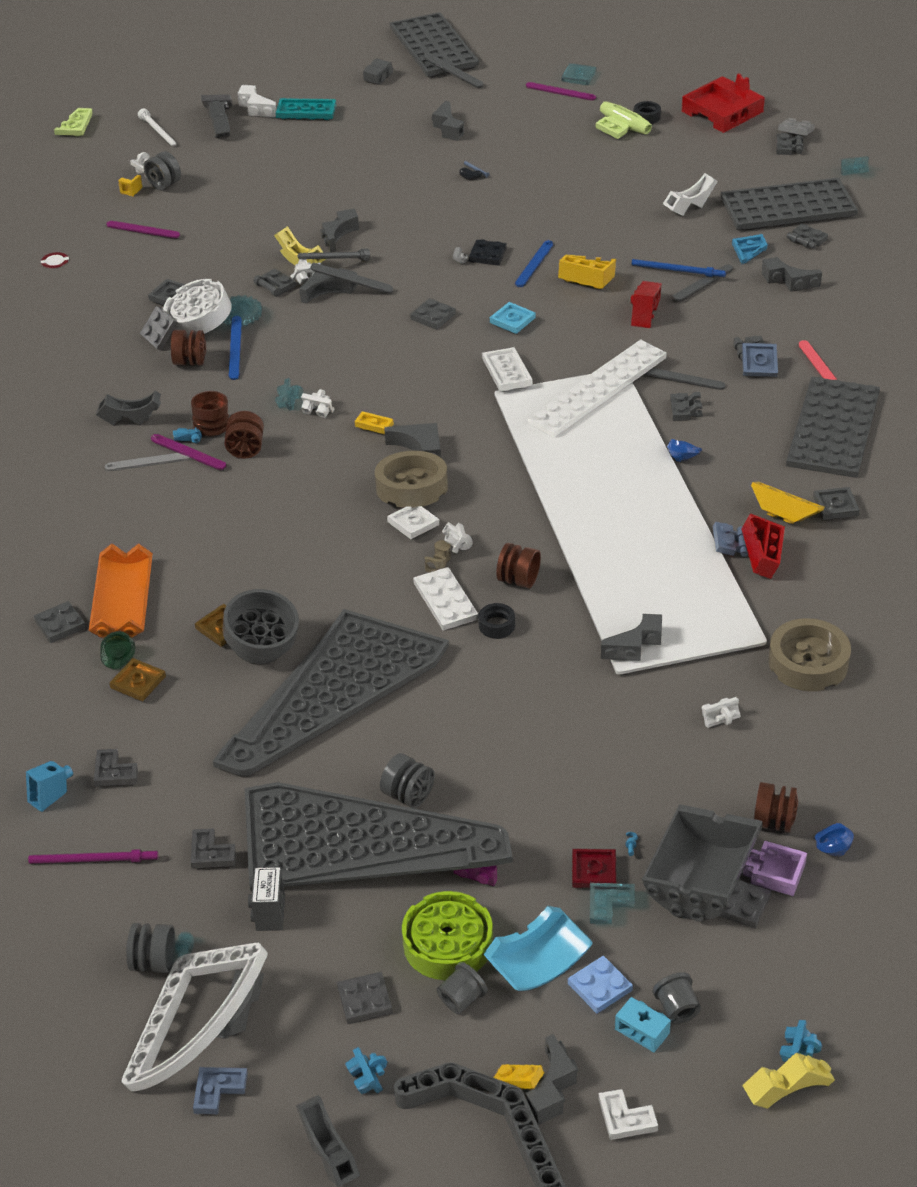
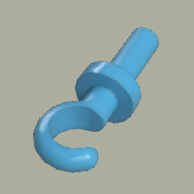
(631, 842)

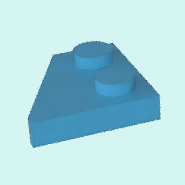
(749, 247)

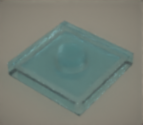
(578, 74)

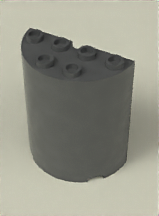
(700, 862)

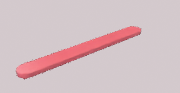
(816, 360)

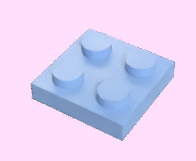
(600, 984)

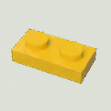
(373, 422)
(520, 1075)

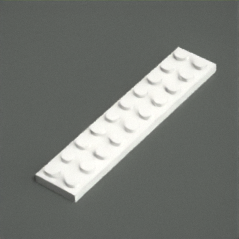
(596, 388)

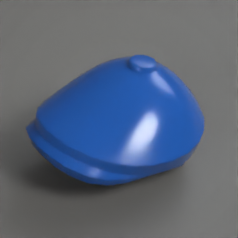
(682, 450)
(834, 840)

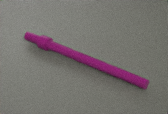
(135, 855)

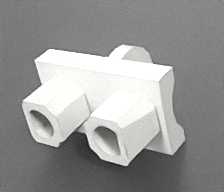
(139, 162)
(302, 271)
(317, 401)
(456, 537)
(721, 712)

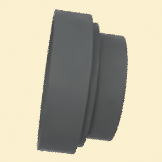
(260, 625)

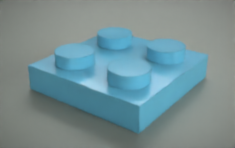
(512, 317)

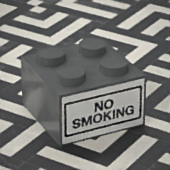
(267, 898)

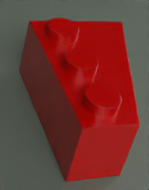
(644, 301)
(763, 544)

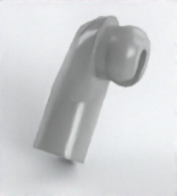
(459, 256)

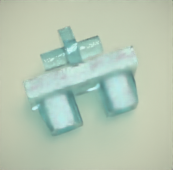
(854, 165)
(288, 394)

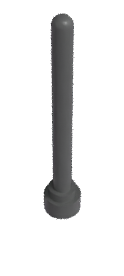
(362, 254)

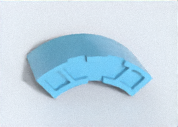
(541, 952)

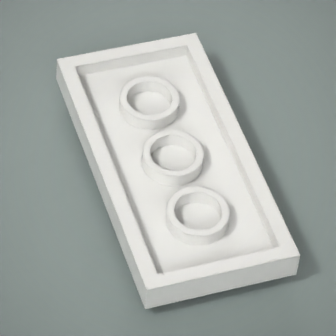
(507, 369)
(445, 598)

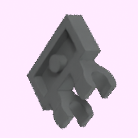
(680, 406)

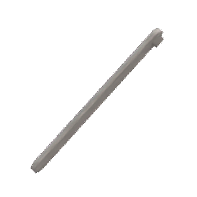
(147, 461)

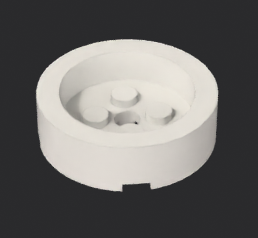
(210, 306)

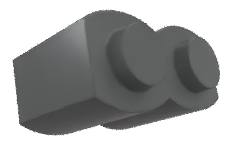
(378, 71)

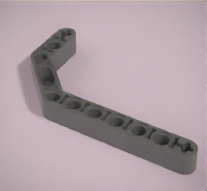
(412, 1092)

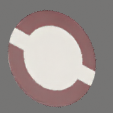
(54, 260)

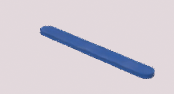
(534, 263)
(235, 345)

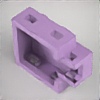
(776, 868)

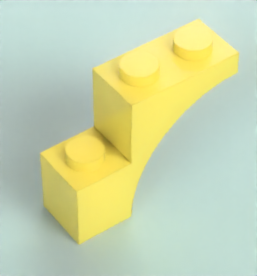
(797, 1073)

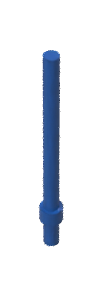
(708, 272)

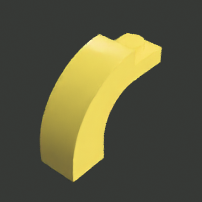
(292, 247)

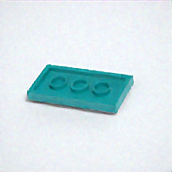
(306, 108)

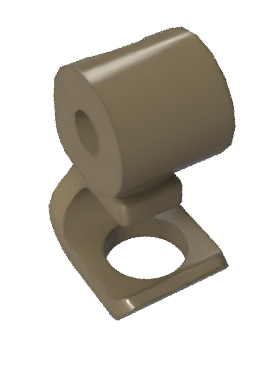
(441, 556)

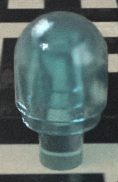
(184, 943)

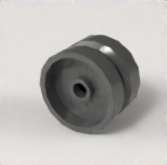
(162, 170)

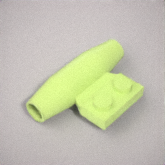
(620, 119)

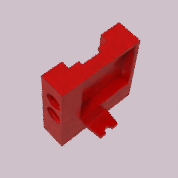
(724, 102)

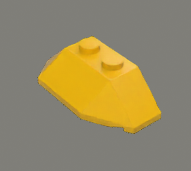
(784, 504)

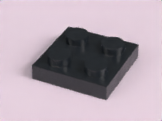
(487, 252)

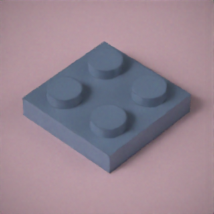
(759, 359)

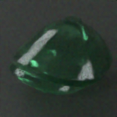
(117, 650)

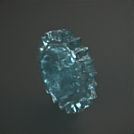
(247, 308)

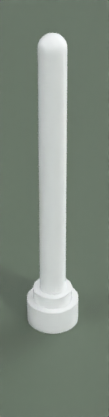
(145, 115)

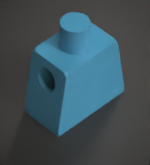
(46, 784)

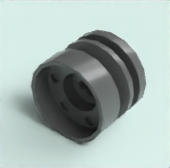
(407, 780)
(149, 948)

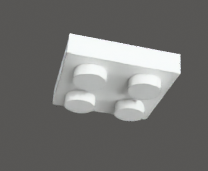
(413, 521)

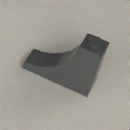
(415, 437)

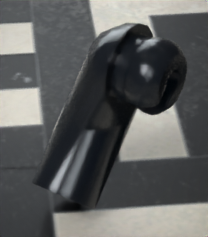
(468, 174)

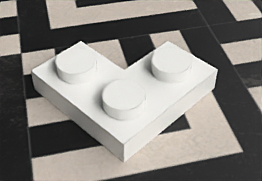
(623, 1121)

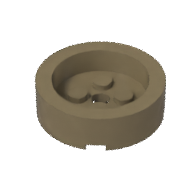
(421, 468)
(804, 639)

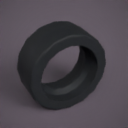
(649, 111)
(494, 630)

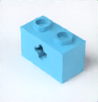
(642, 1024)

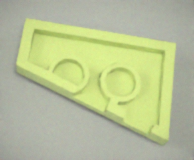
(76, 124)

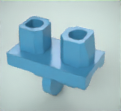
(802, 1040)
(369, 1067)

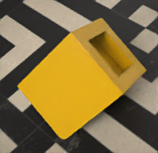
(130, 187)

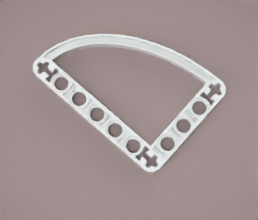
(139, 1072)

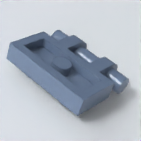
(726, 537)

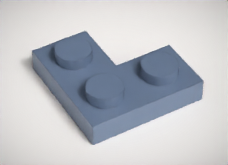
(213, 1083)

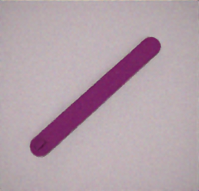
(551, 89)
(143, 229)
(189, 452)

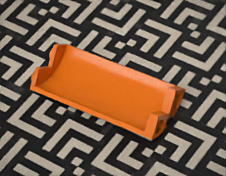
(121, 591)

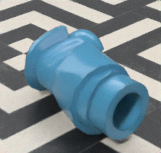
(184, 434)

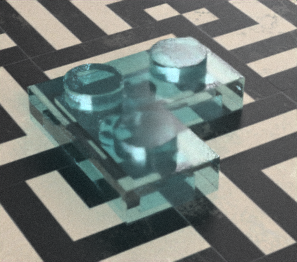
(608, 895)

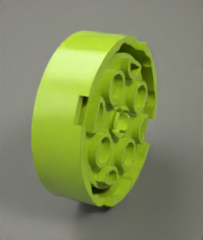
(434, 951)

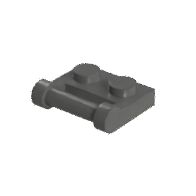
(275, 282)

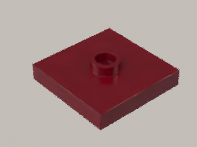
(593, 867)

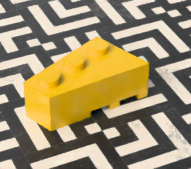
(586, 271)

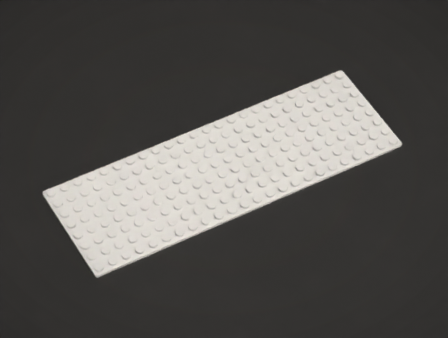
(630, 528)

